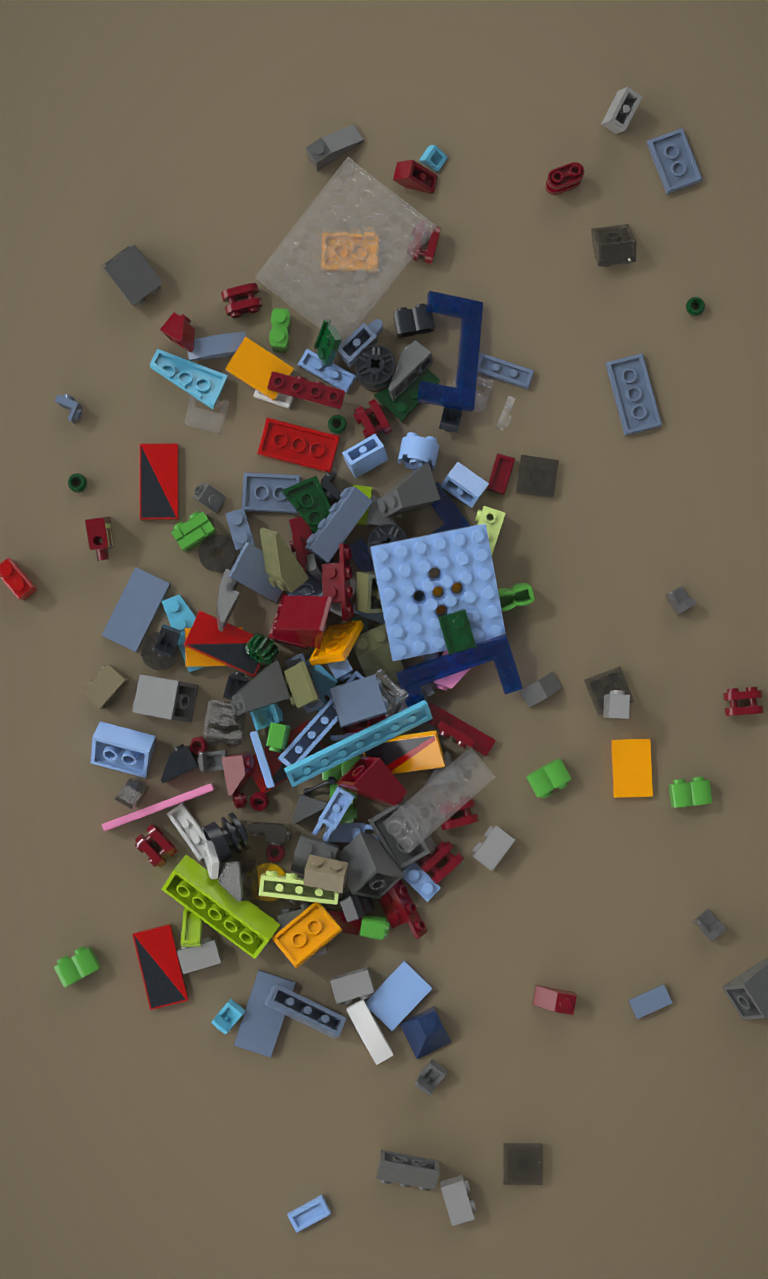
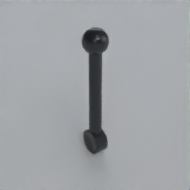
(331, 780)

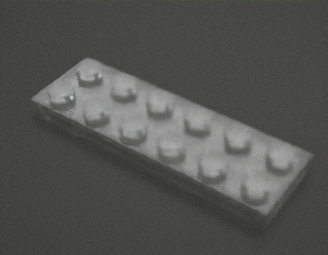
(439, 800)

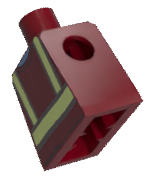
(99, 527)

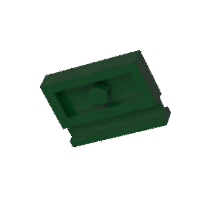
(327, 343)
(456, 631)

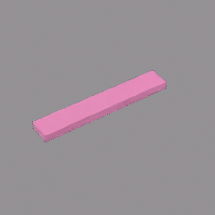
(158, 807)

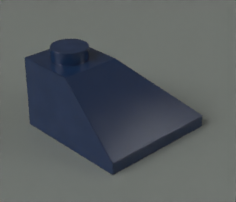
(425, 1032)

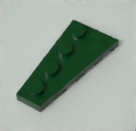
(309, 502)

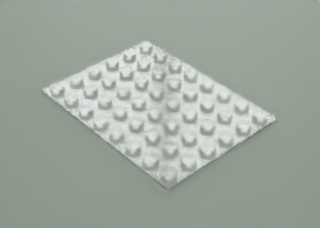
(345, 250)

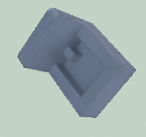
(68, 402)

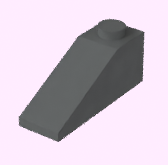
(333, 146)
(412, 363)

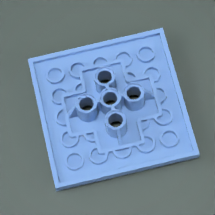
(404, 568)

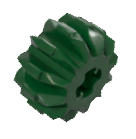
(262, 649)

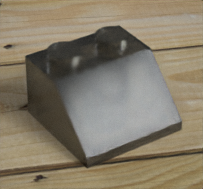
(614, 245)
(240, 879)

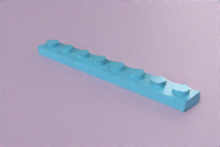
(358, 743)

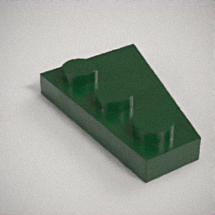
(408, 400)

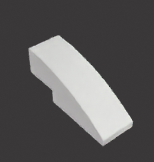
(369, 1031)

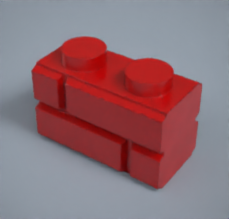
(16, 579)

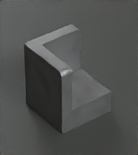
(679, 600)
(709, 925)

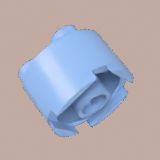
(418, 450)

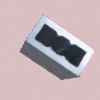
(359, 700)

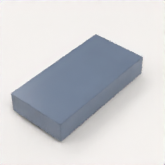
(650, 1001)

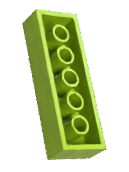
(207, 899)

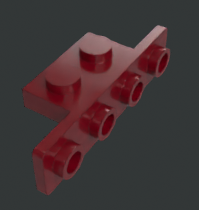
(306, 390)
(300, 534)
(337, 582)
(460, 730)
(400, 909)

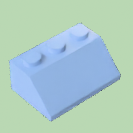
(122, 749)

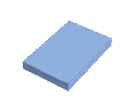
(398, 995)

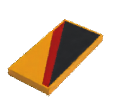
(410, 752)

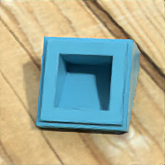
(433, 158)

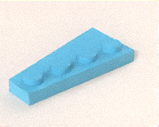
(191, 377)
(180, 617)

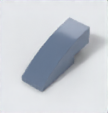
(216, 346)

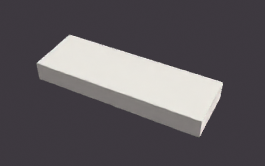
(188, 829)

